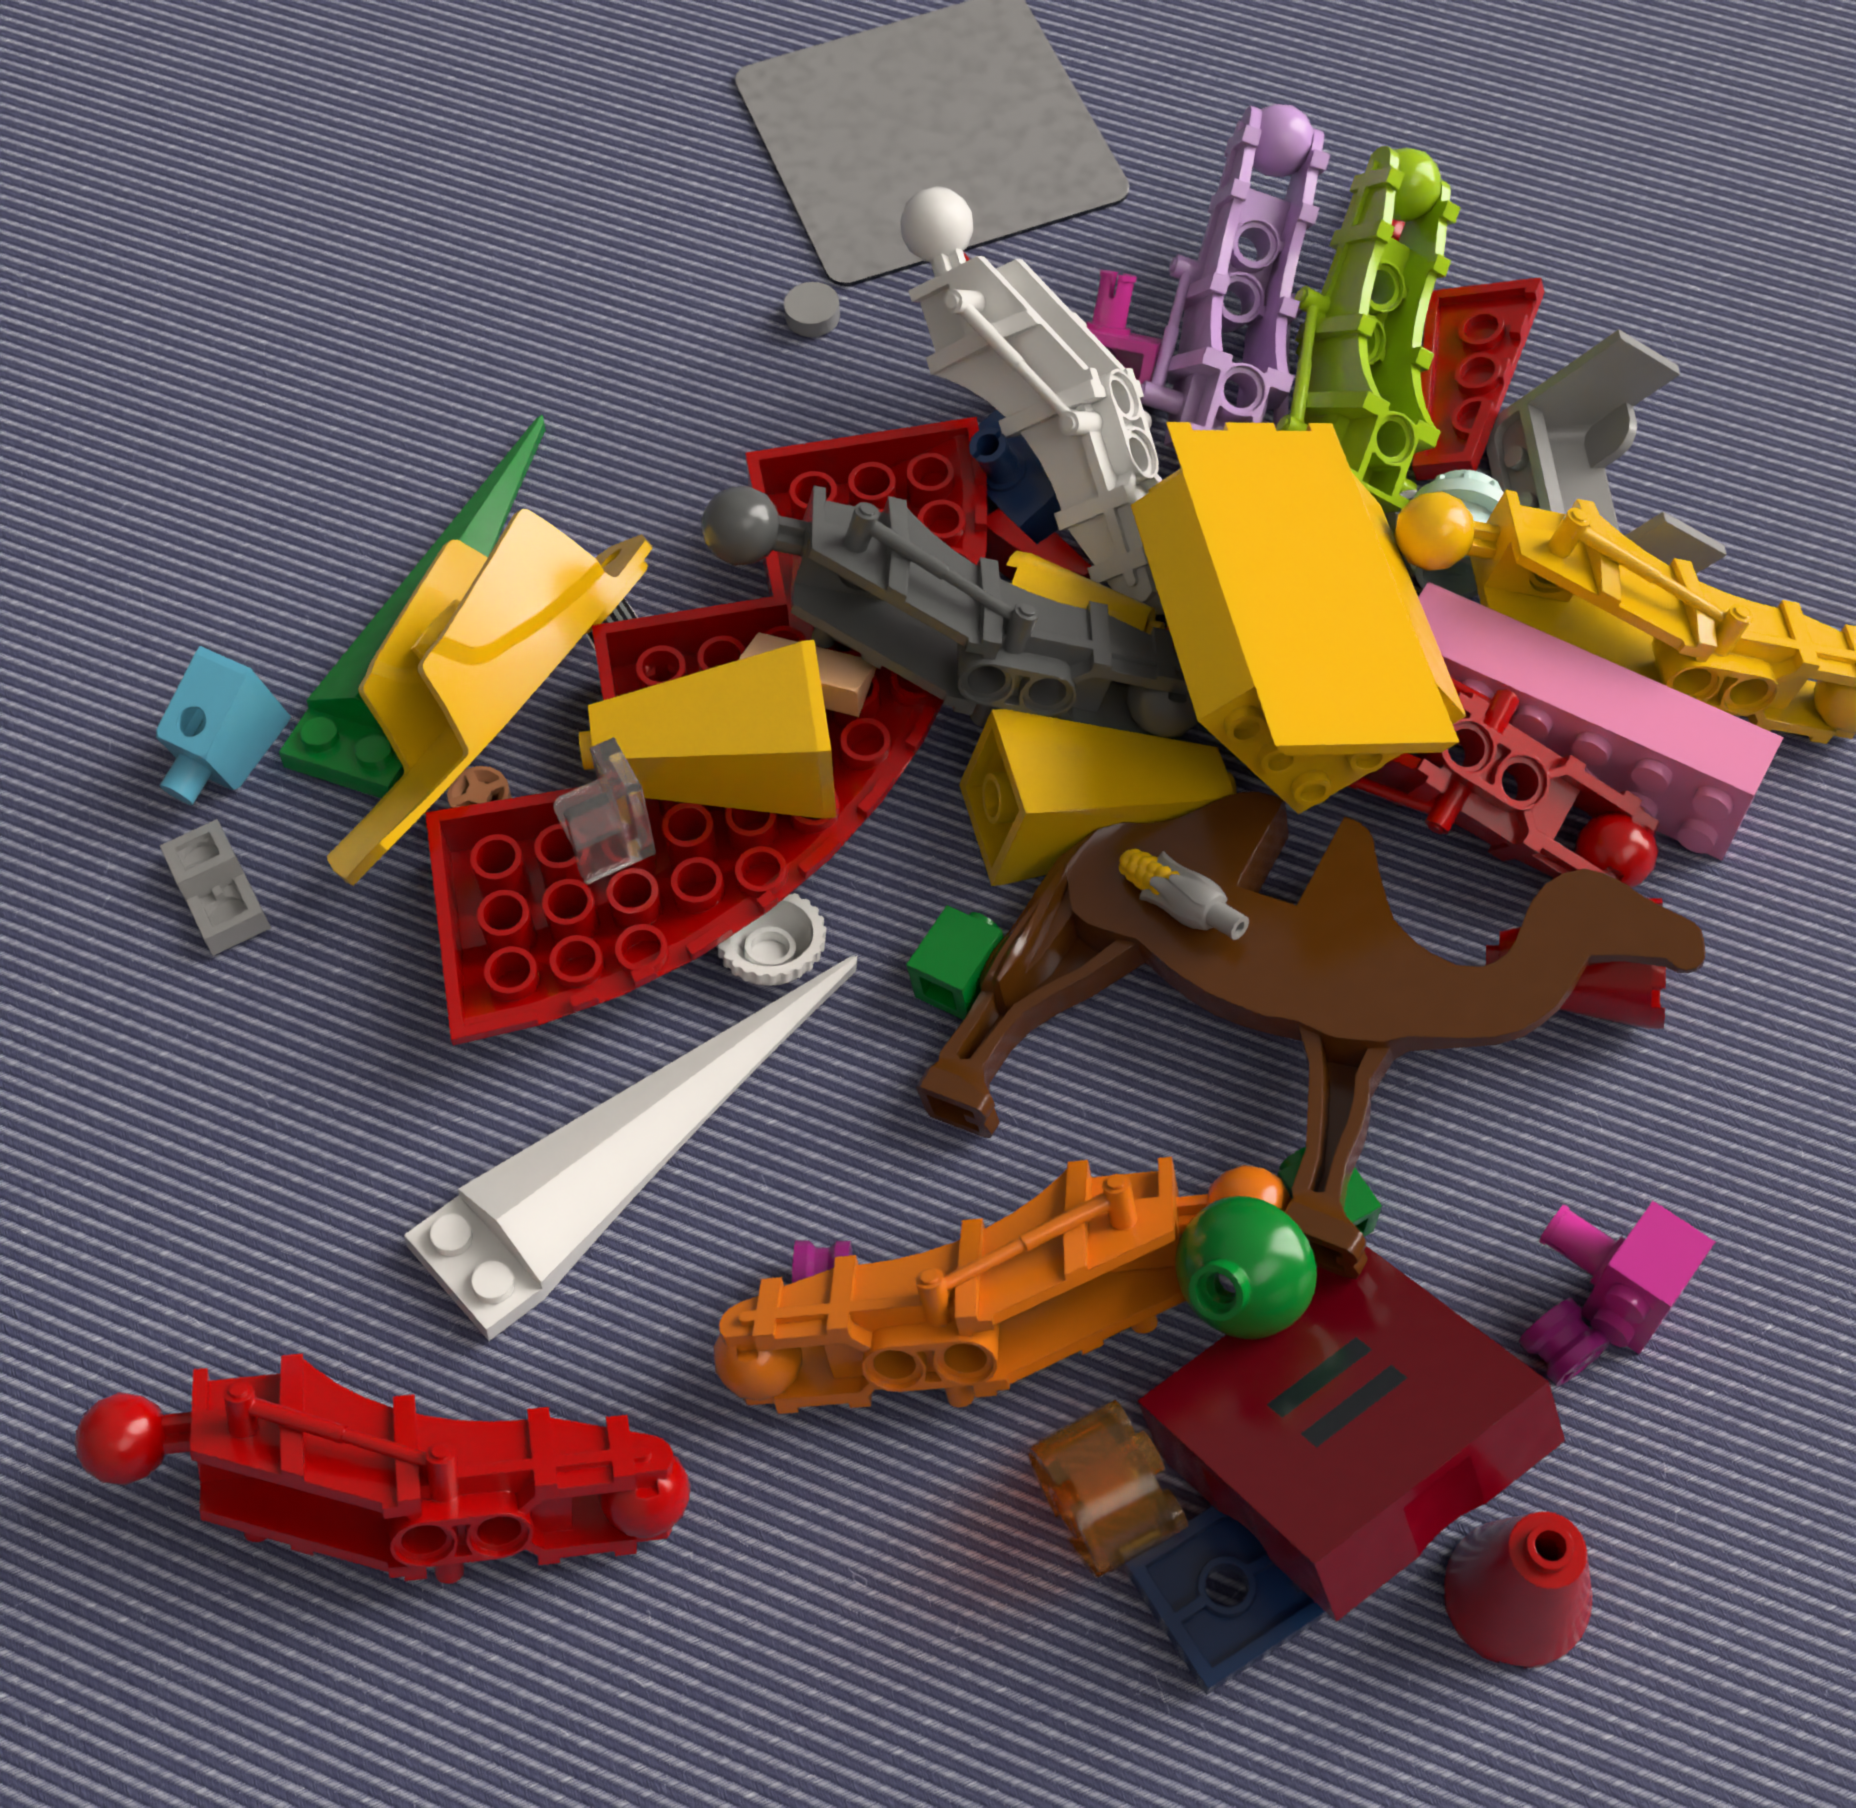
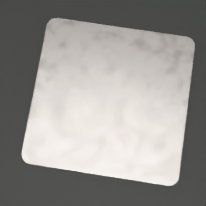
(922, 104)

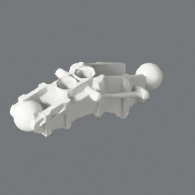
(1049, 378)

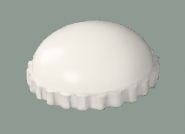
(777, 944)

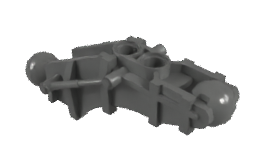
(954, 624)

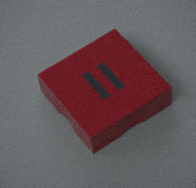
(1354, 1430)

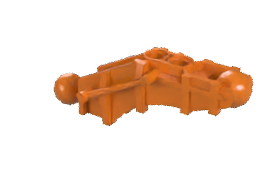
(981, 1309)

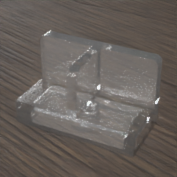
(606, 817)

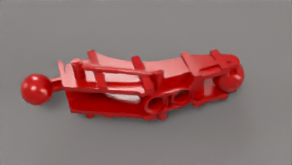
(1472, 796)
(391, 1486)

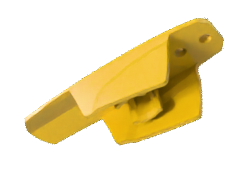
(472, 655)

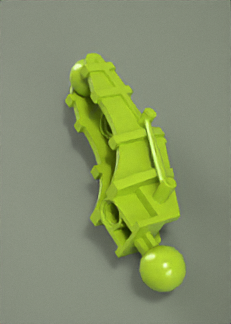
(1367, 325)

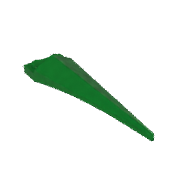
(338, 732)

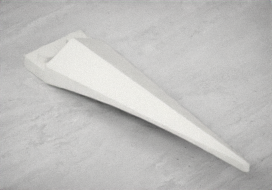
(538, 1212)

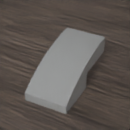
(215, 887)

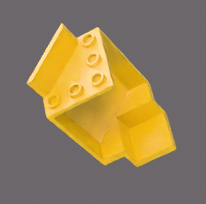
(1293, 609)

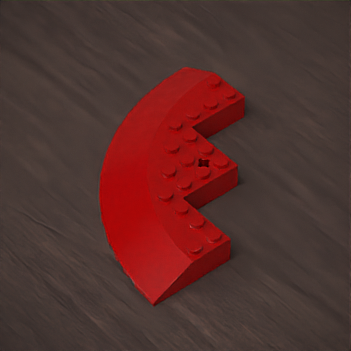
(511, 908)

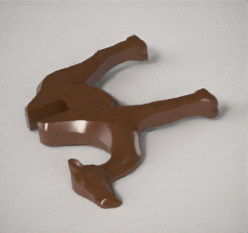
(1310, 972)

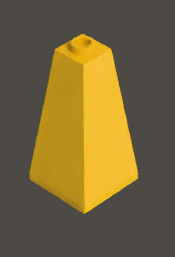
(728, 735)
(1053, 781)

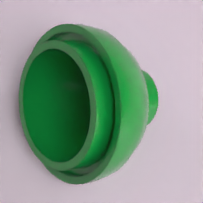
(1259, 1254)

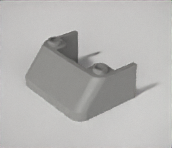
(1576, 424)

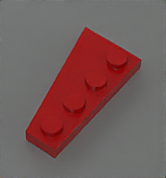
(1476, 348)

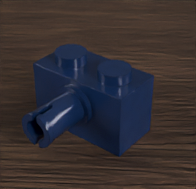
(1015, 479)

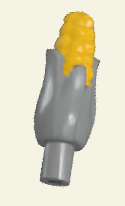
(1182, 893)

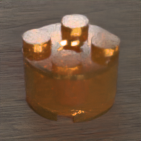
(1106, 1488)

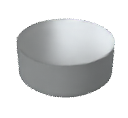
(812, 309)

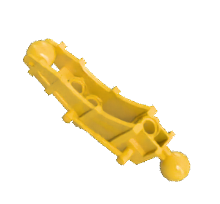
(1621, 603)

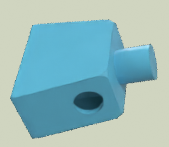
(217, 725)

